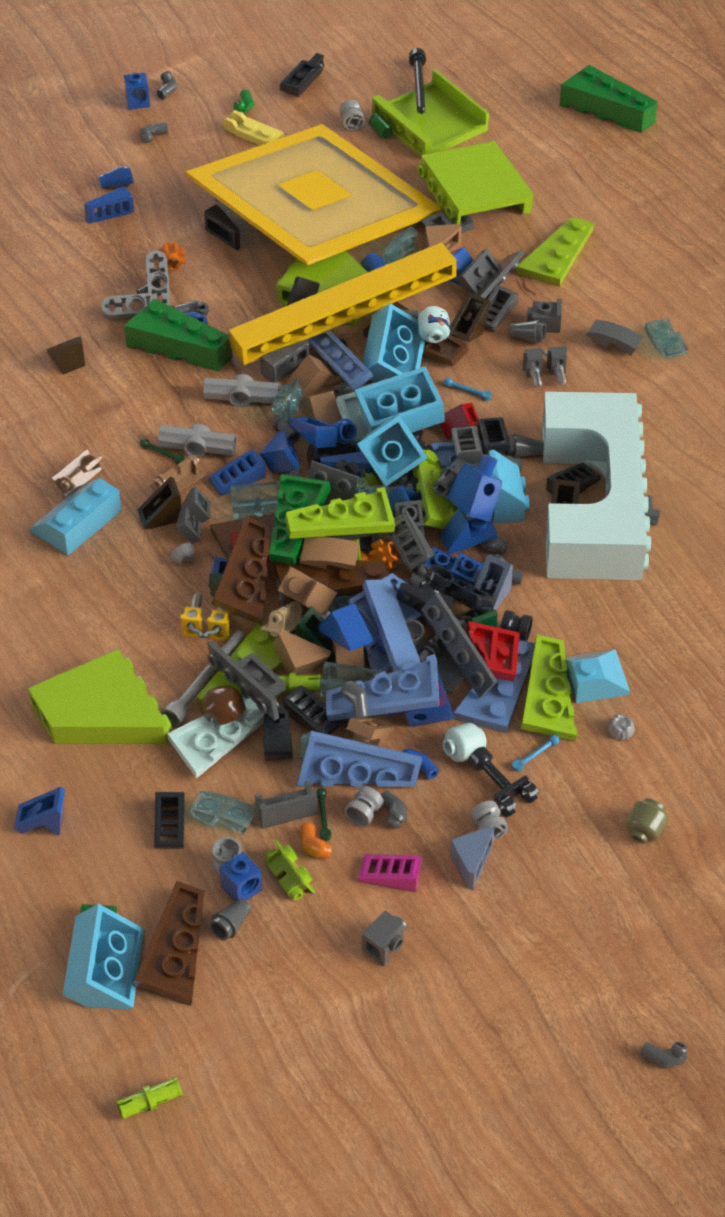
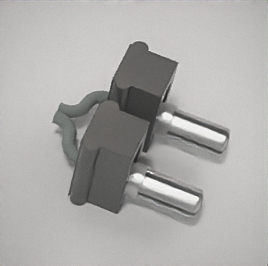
(555, 363)

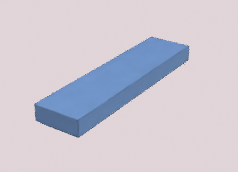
(340, 359)
(390, 623)

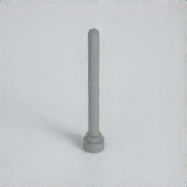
(177, 710)

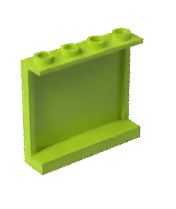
(447, 119)
(474, 180)

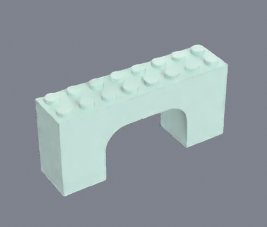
(609, 535)

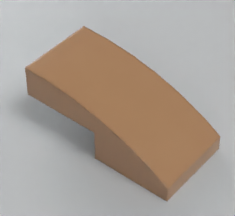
(329, 551)

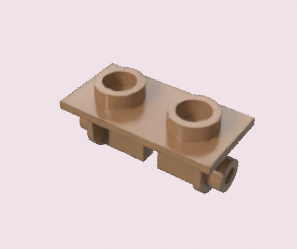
(77, 472)
(184, 475)

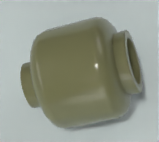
(646, 820)

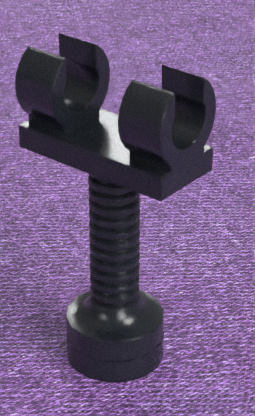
(481, 760)

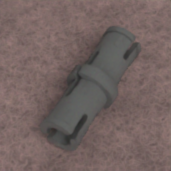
(448, 477)

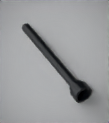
(417, 59)

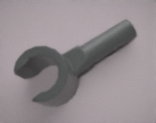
(652, 513)

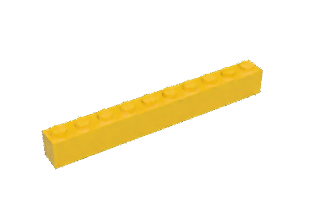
(342, 303)

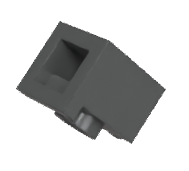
(547, 313)
(384, 937)

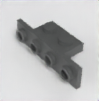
(485, 272)
(459, 645)
(251, 677)

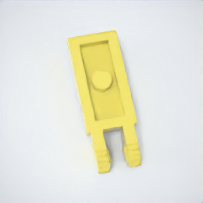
(250, 129)

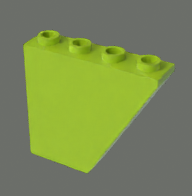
(327, 272)
(99, 705)

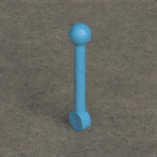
(486, 395)
(517, 765)

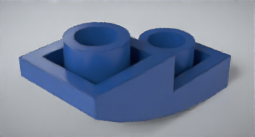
(461, 567)

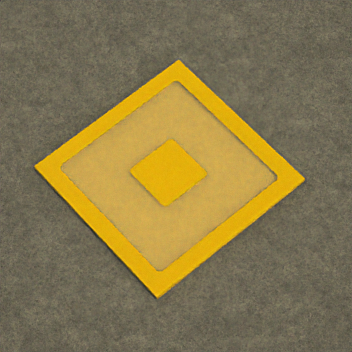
(314, 193)

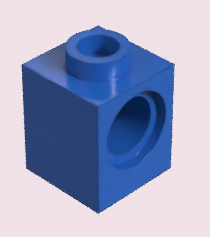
(136, 91)
(240, 877)

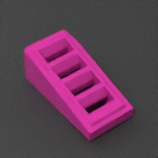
(401, 862)

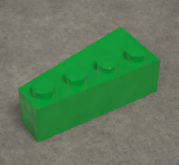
(609, 99)
(178, 335)

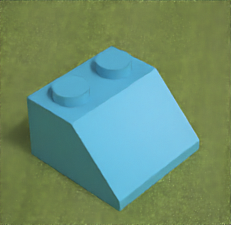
(511, 499)

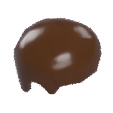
(222, 704)

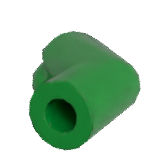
(245, 103)

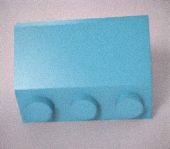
(392, 344)
(407, 395)
(79, 516)
(103, 959)

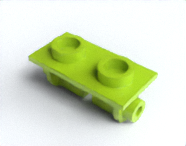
(296, 879)

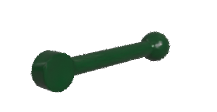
(144, 443)
(325, 833)

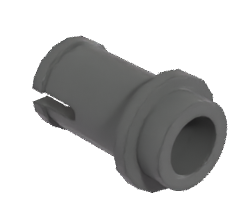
(280, 422)

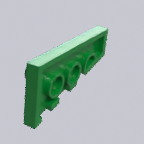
(293, 495)

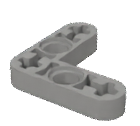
(144, 298)

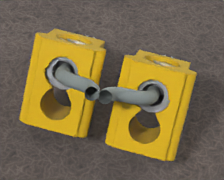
(193, 622)

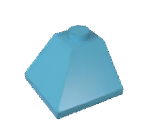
(391, 450)
(596, 676)

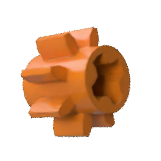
(174, 255)
(384, 551)

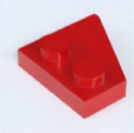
(497, 648)

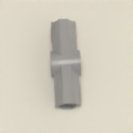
(240, 390)
(197, 440)

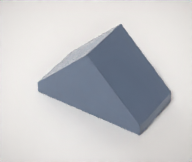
(495, 579)
(470, 854)

